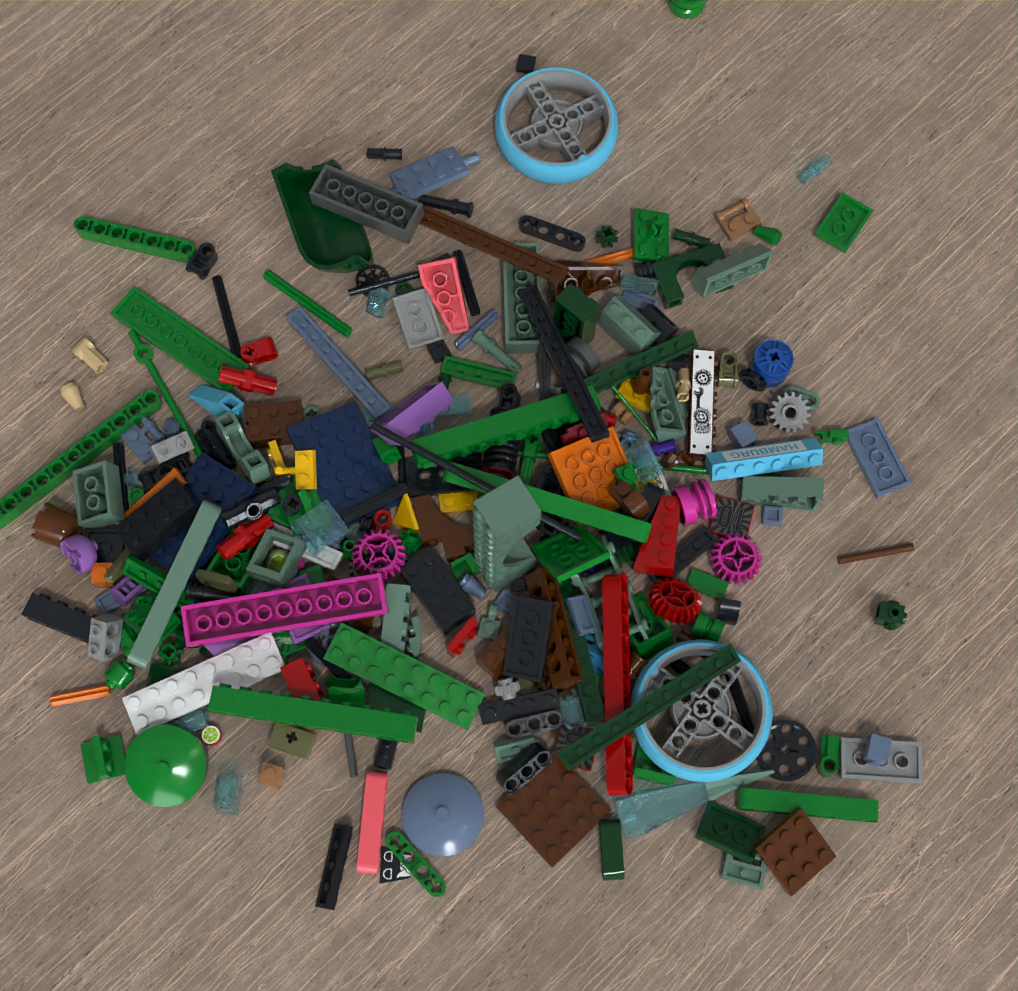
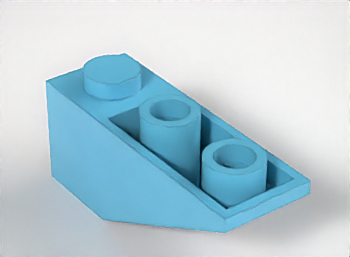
(217, 401)

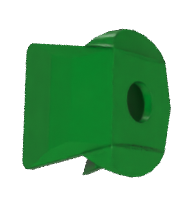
(346, 690)

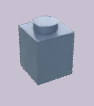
(742, 435)
(877, 750)

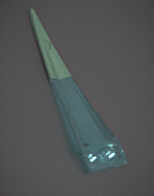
(656, 806)

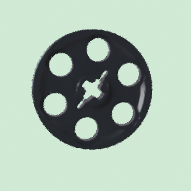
(792, 744)

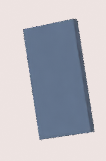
(877, 458)

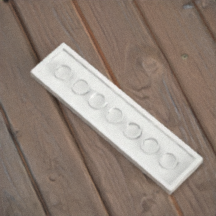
(193, 686)

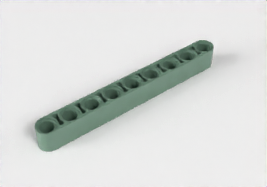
(174, 584)

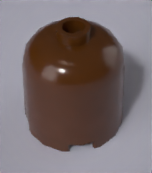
(55, 525)

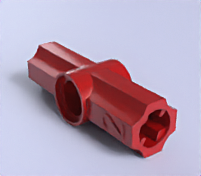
(247, 380)
(244, 536)

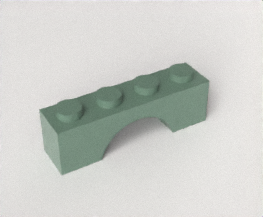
(233, 436)

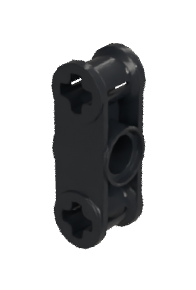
(213, 444)
(155, 474)

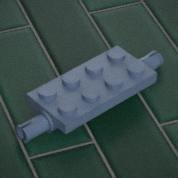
(432, 173)

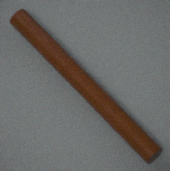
(875, 553)

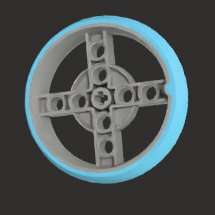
(556, 125)
(748, 744)

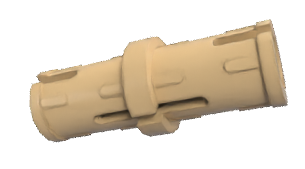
(683, 384)

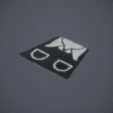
(391, 867)

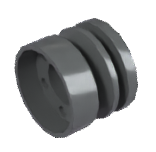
(583, 356)

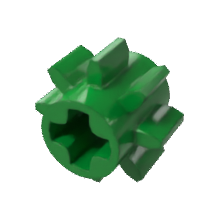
(410, 540)
(166, 650)

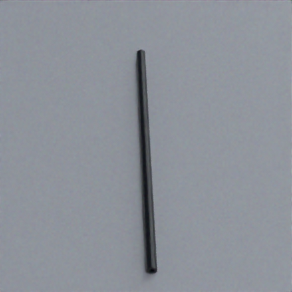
(463, 474)

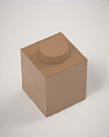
(271, 776)

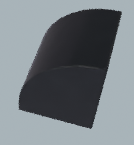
(728, 611)

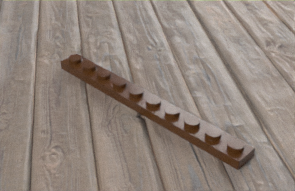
(494, 246)

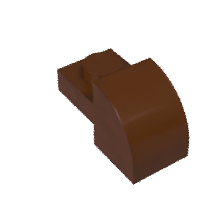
(631, 500)

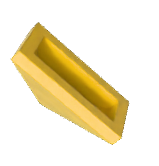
(405, 515)

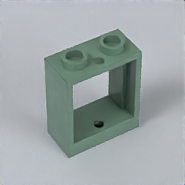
(284, 576)

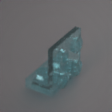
(320, 528)

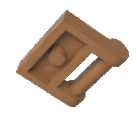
(739, 225)

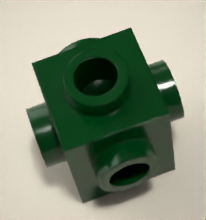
(890, 614)

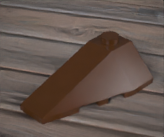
(588, 277)

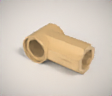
(86, 352)

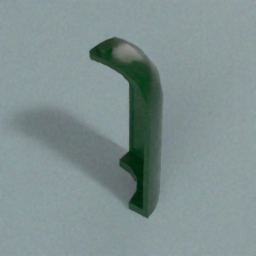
(322, 237)

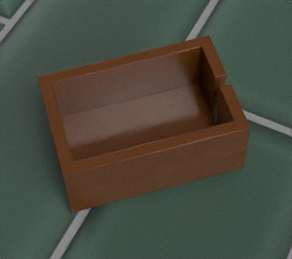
(270, 421)

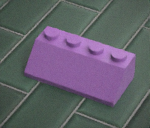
(416, 411)

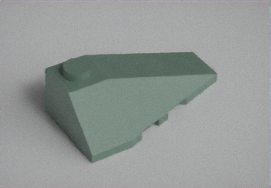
(664, 407)

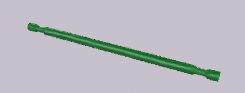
(635, 414)

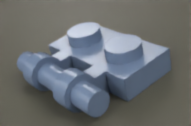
(139, 443)

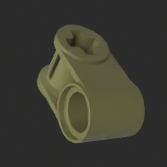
(728, 372)

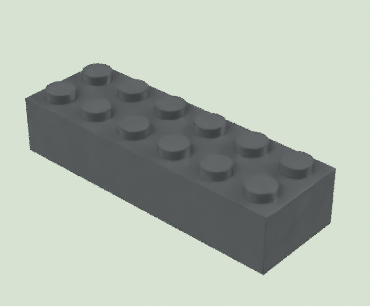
(366, 203)

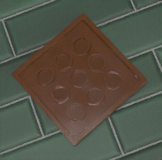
(554, 810)

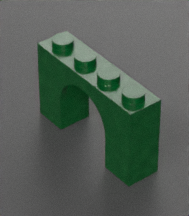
(667, 269)

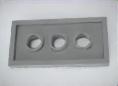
(891, 771)

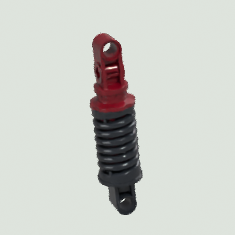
(503, 459)

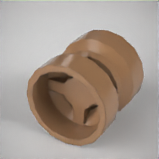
(622, 413)

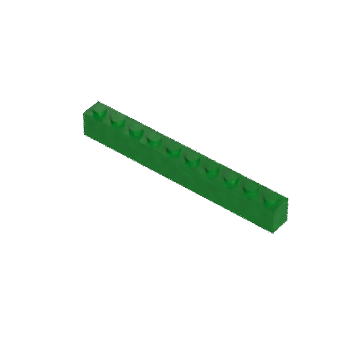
(499, 428)
(313, 714)

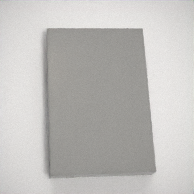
(417, 319)

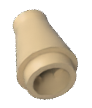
(72, 396)

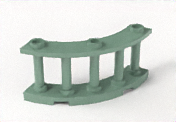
(583, 584)

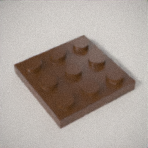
(794, 851)

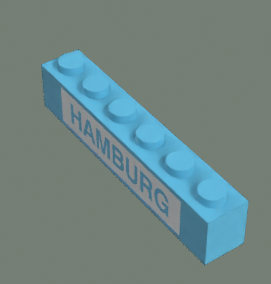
(763, 459)

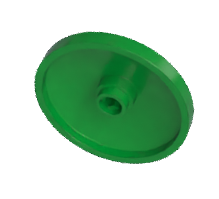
(165, 765)

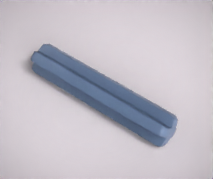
(483, 323)

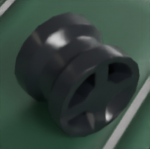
(644, 270)

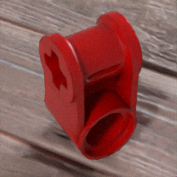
(260, 351)

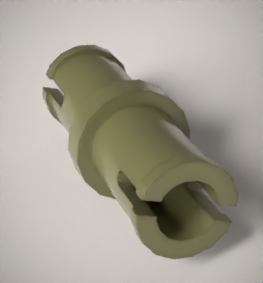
(384, 370)

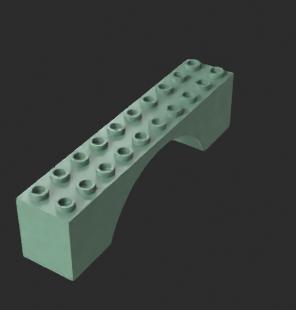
(499, 529)

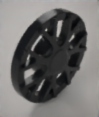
(372, 277)

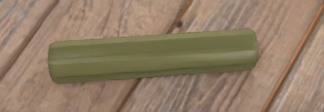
(117, 567)

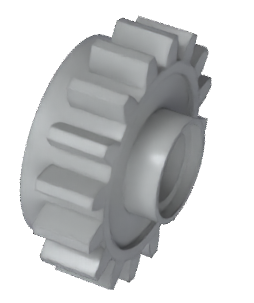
(794, 421)

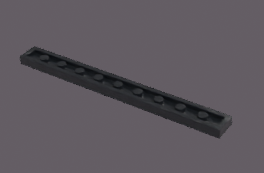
(564, 364)

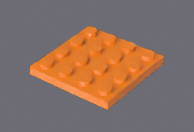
(587, 468)

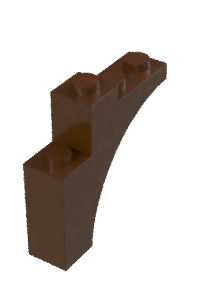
(437, 528)

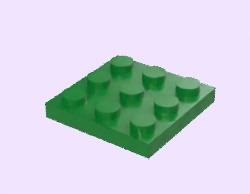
(566, 556)

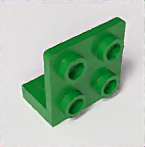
(136, 617)
(647, 770)

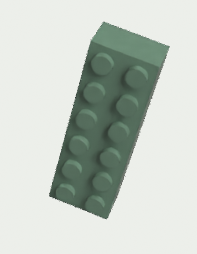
(519, 329)

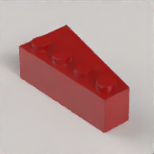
(659, 552)

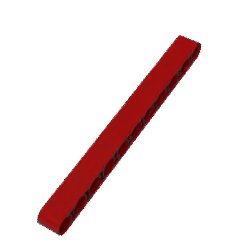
(617, 679)

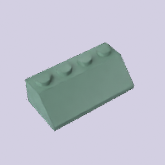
(732, 269)

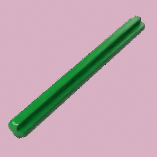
(307, 303)

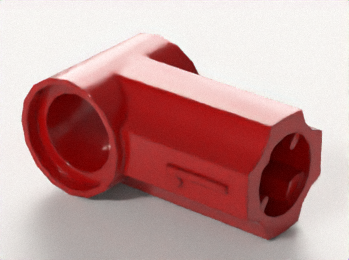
(376, 525)

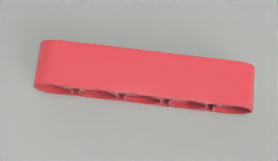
(372, 822)

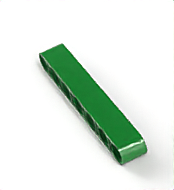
(128, 234)
(812, 804)

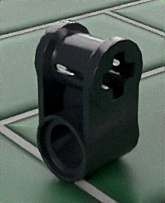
(202, 264)

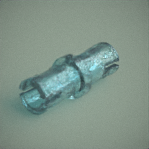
(814, 169)

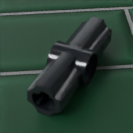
(240, 513)

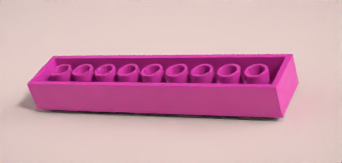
(284, 610)

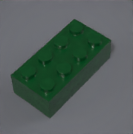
(575, 314)

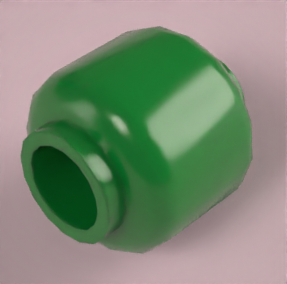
(119, 675)

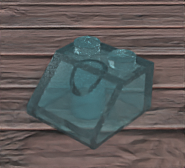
(645, 461)

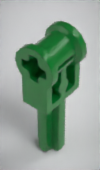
(530, 456)

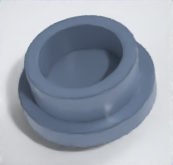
(170, 428)

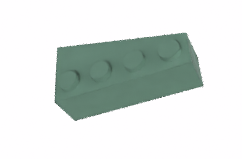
(785, 492)
(396, 623)

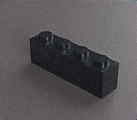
(58, 616)

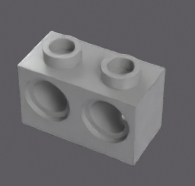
(171, 448)
(105, 637)

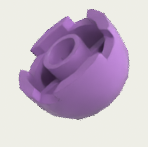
(80, 552)

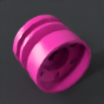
(695, 501)

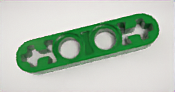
(415, 864)

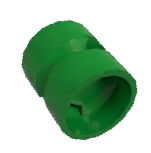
(706, 627)

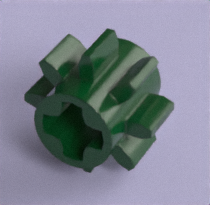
(607, 241)

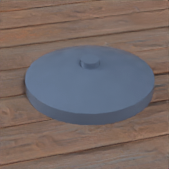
(442, 815)

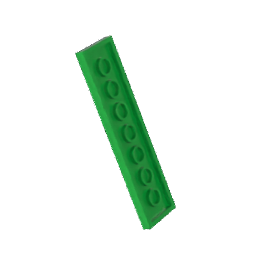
(176, 338)
(404, 676)

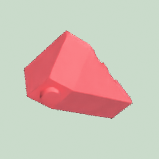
(444, 286)

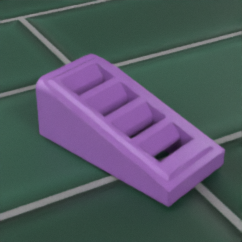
(130, 596)

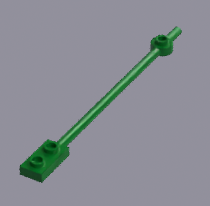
(138, 352)

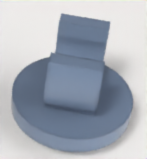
(629, 436)

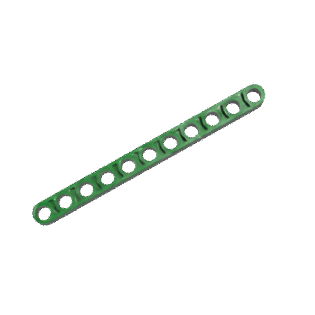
(78, 449)
(564, 507)

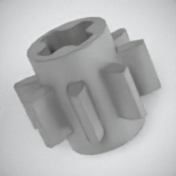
(507, 688)

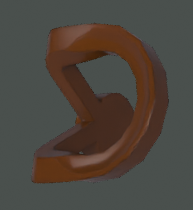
(682, 454)

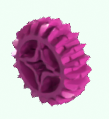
(387, 541)
(735, 574)

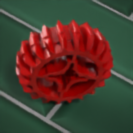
(675, 601)

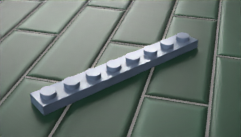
(338, 363)

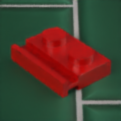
(468, 632)

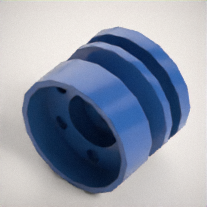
(772, 371)

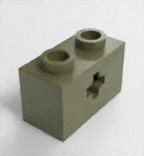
(301, 748)

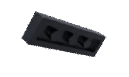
(689, 552)
(519, 706)
(334, 866)

